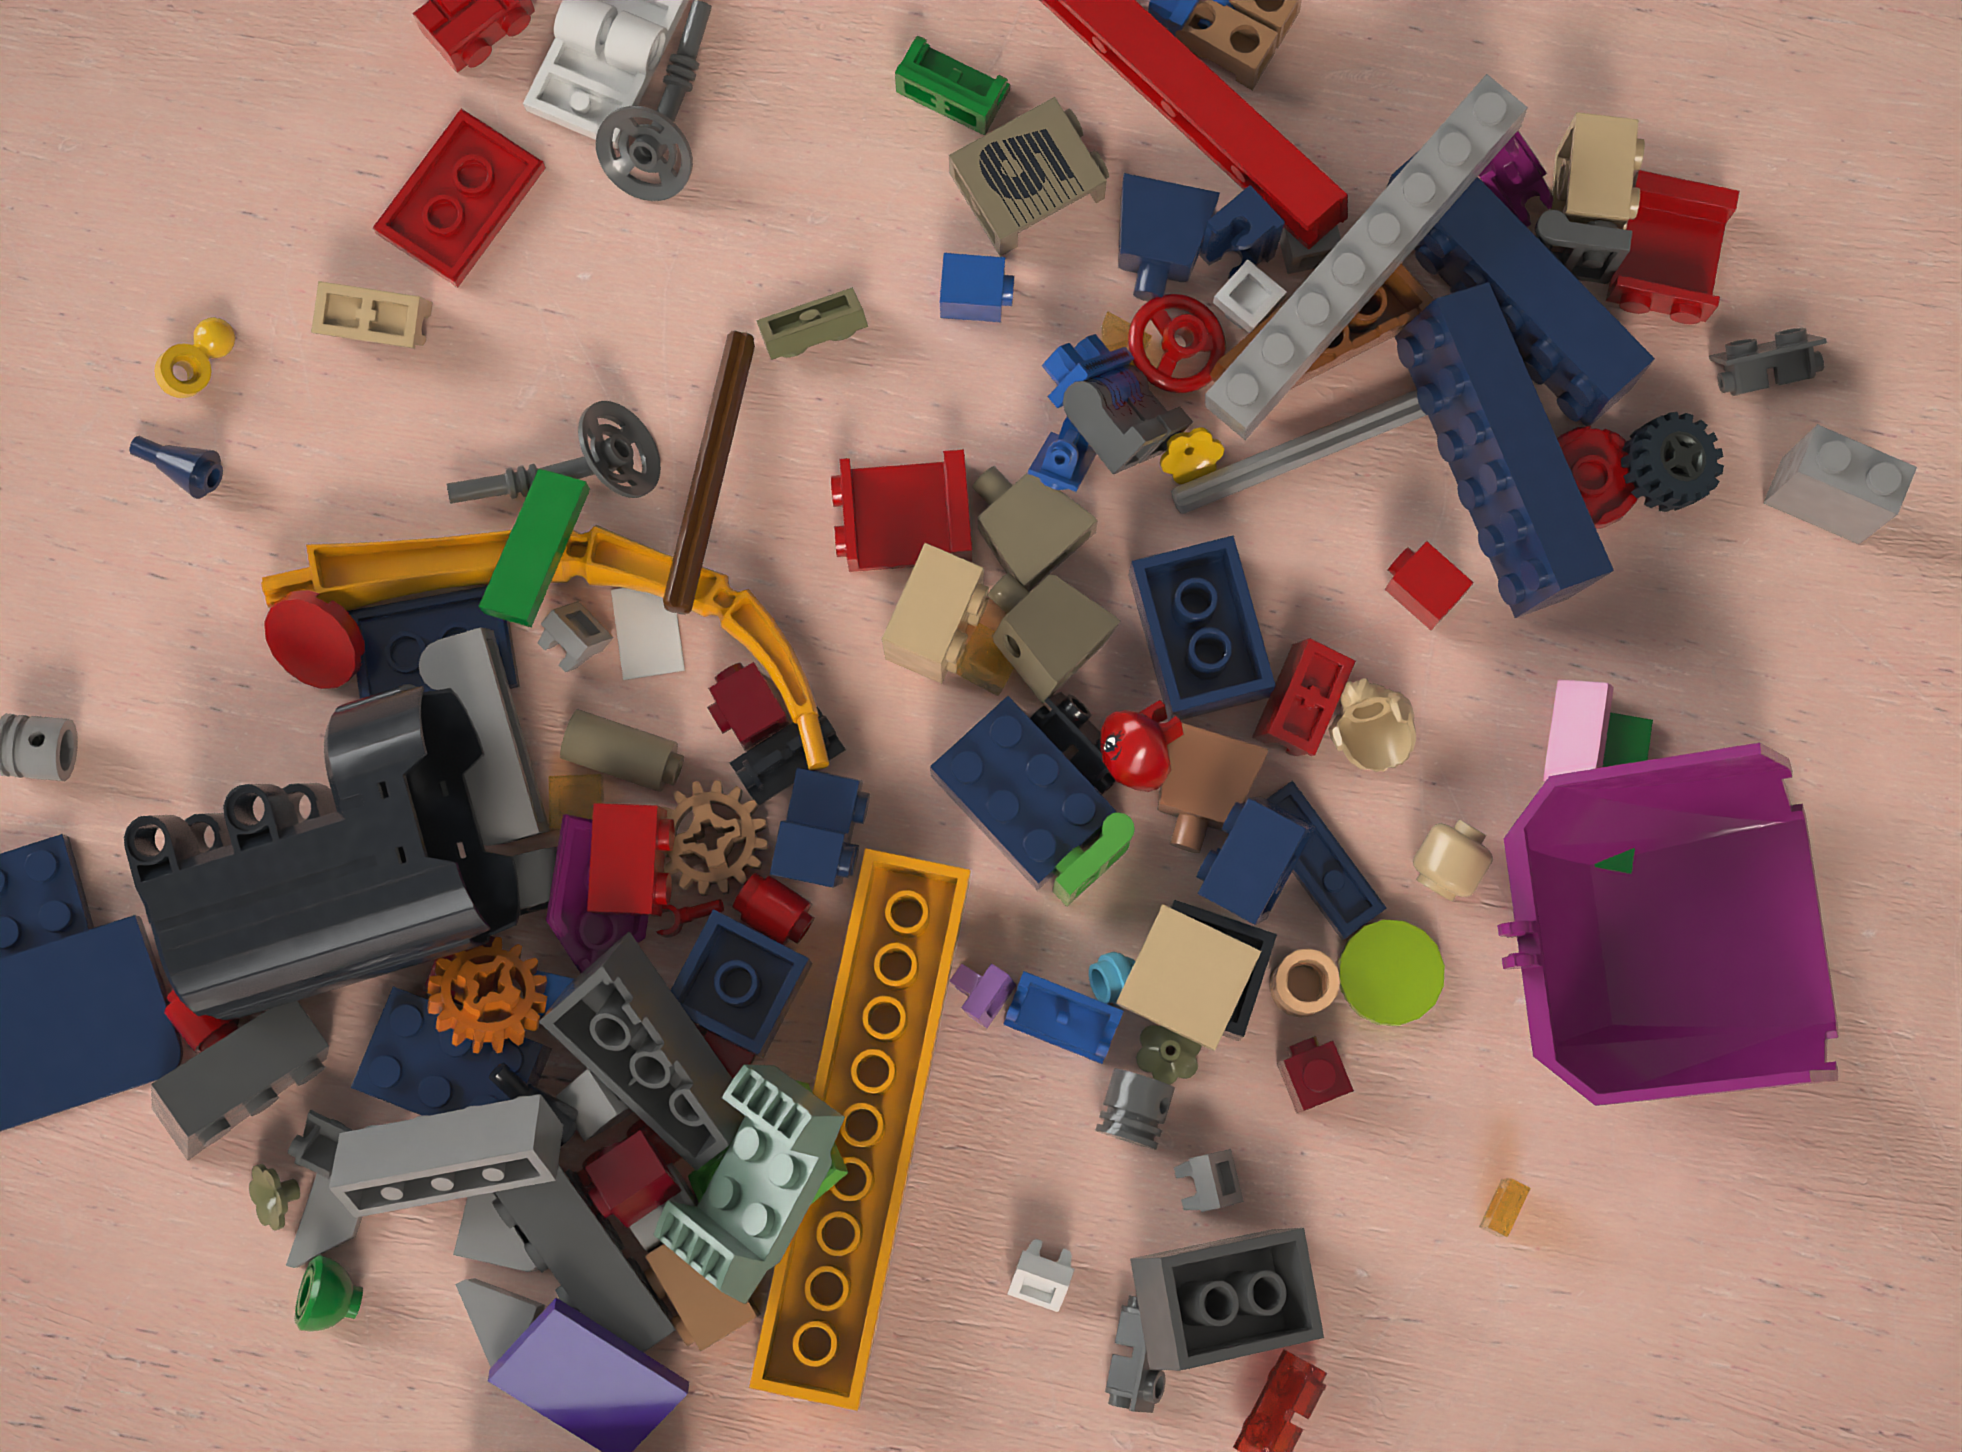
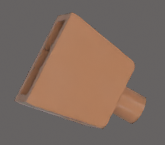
(1206, 782)

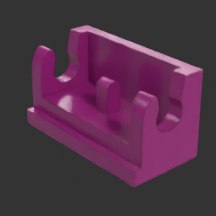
(1516, 177)

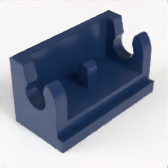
(1245, 227)

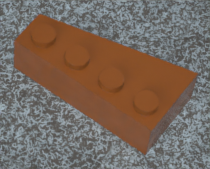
(1377, 321)

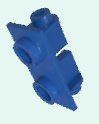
(1063, 459)

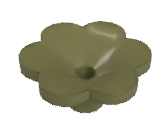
(1164, 1067)
(271, 1196)

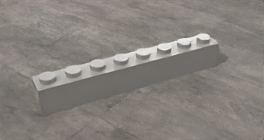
(1365, 257)

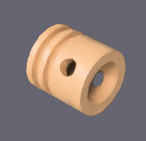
(1304, 983)

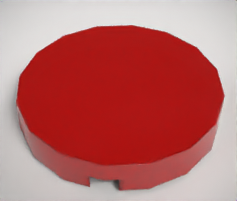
(1596, 467)
(314, 639)

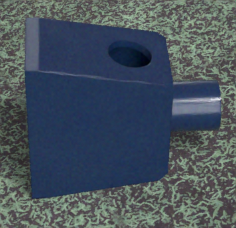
(1161, 231)

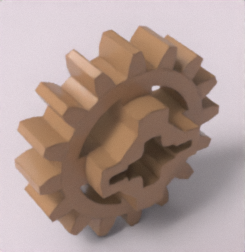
(735, 832)

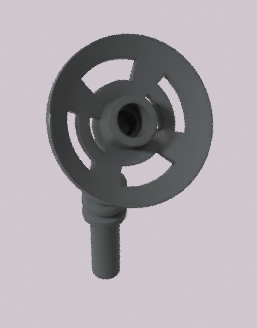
(663, 134)
(602, 459)

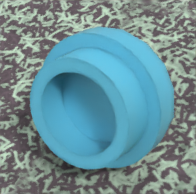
(1109, 976)

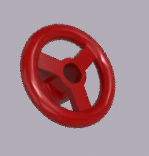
(1190, 327)

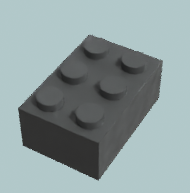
(1226, 1299)

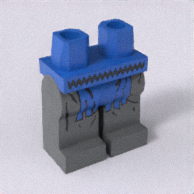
(1111, 403)

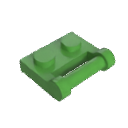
(1083, 868)

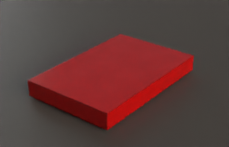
(459, 197)

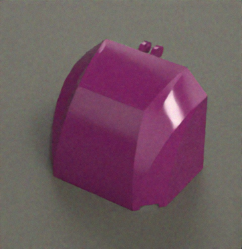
(1695, 964)

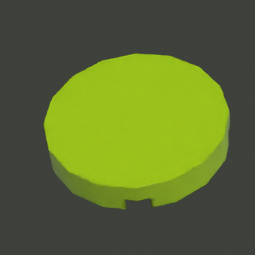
(1391, 972)

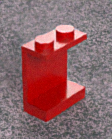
(1673, 248)
(900, 509)

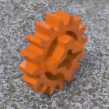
(496, 1014)

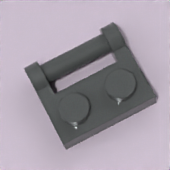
(1591, 249)

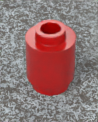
(774, 909)
(198, 1031)

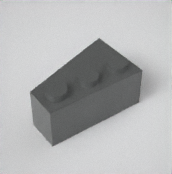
(238, 1077)

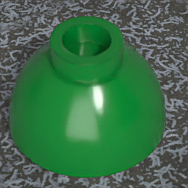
(325, 1296)

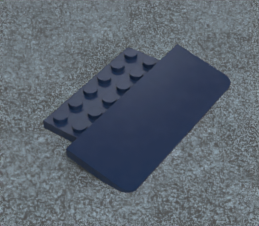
(74, 998)

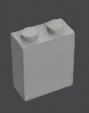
(1840, 484)

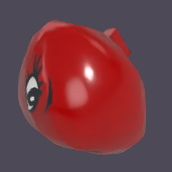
(1137, 744)

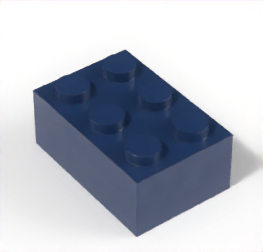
(1201, 628)
(1021, 792)
(425, 1072)

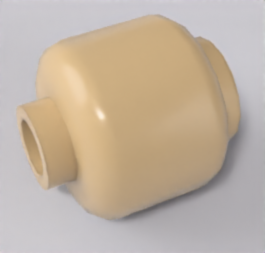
(1452, 860)

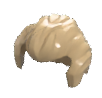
(1374, 726)

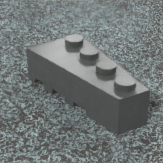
(647, 1051)
(586, 1258)

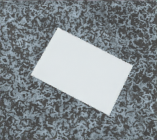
(646, 635)

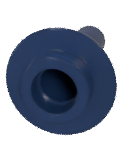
(190, 468)

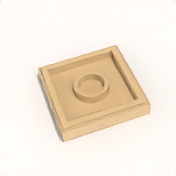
(1188, 977)

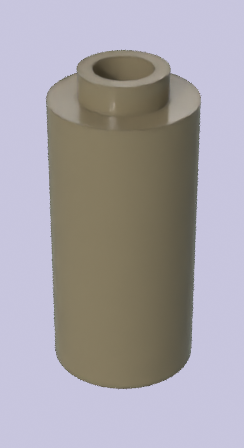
(621, 751)

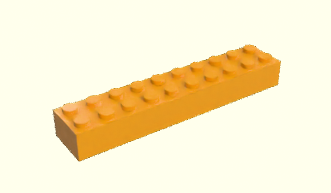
(877, 1076)

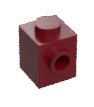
(745, 705)
(1314, 1074)
(631, 1179)

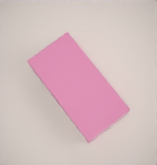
(1578, 727)

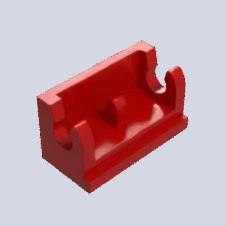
(1304, 698)

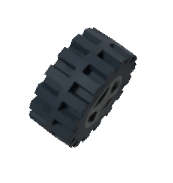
(1687, 474)

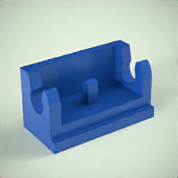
(1063, 1017)

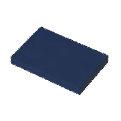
(402, 630)

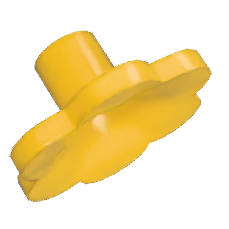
(1191, 455)

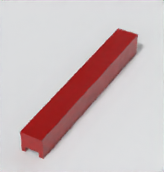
(1208, 113)

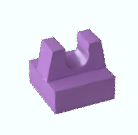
(984, 993)

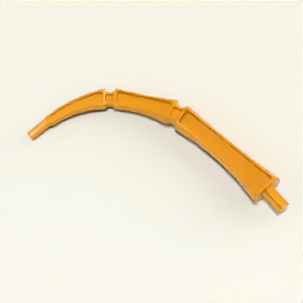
(391, 569)

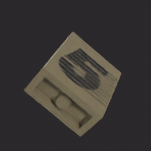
(1027, 172)

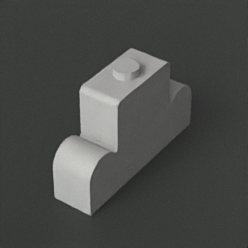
(503, 779)

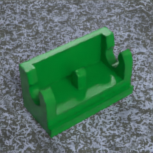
(950, 86)

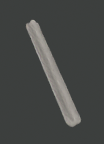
(1297, 452)

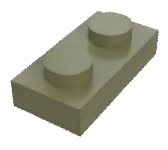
(812, 323)

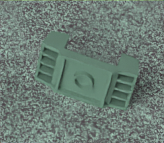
(759, 1185)

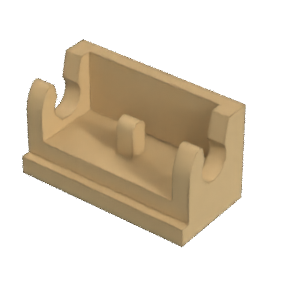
(370, 315)

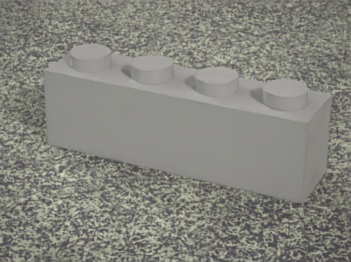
(447, 1156)

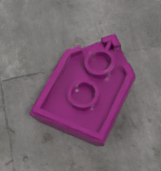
(581, 932)

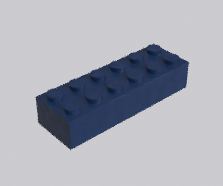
(1553, 317)
(1502, 450)

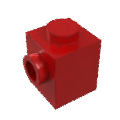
(1427, 584)

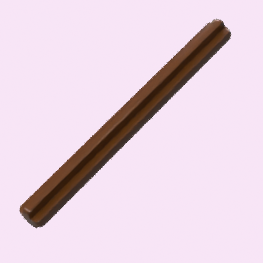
(709, 473)

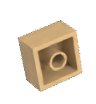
(1597, 170)
(934, 614)

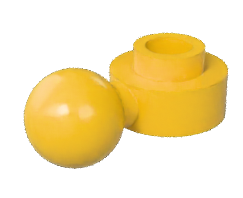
(211, 339)

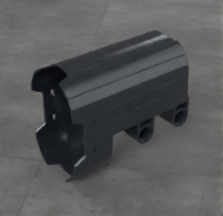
(337, 896)

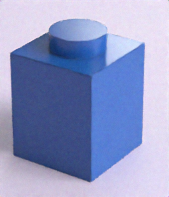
(974, 287)

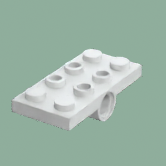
(601, 60)

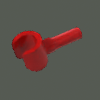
(688, 914)

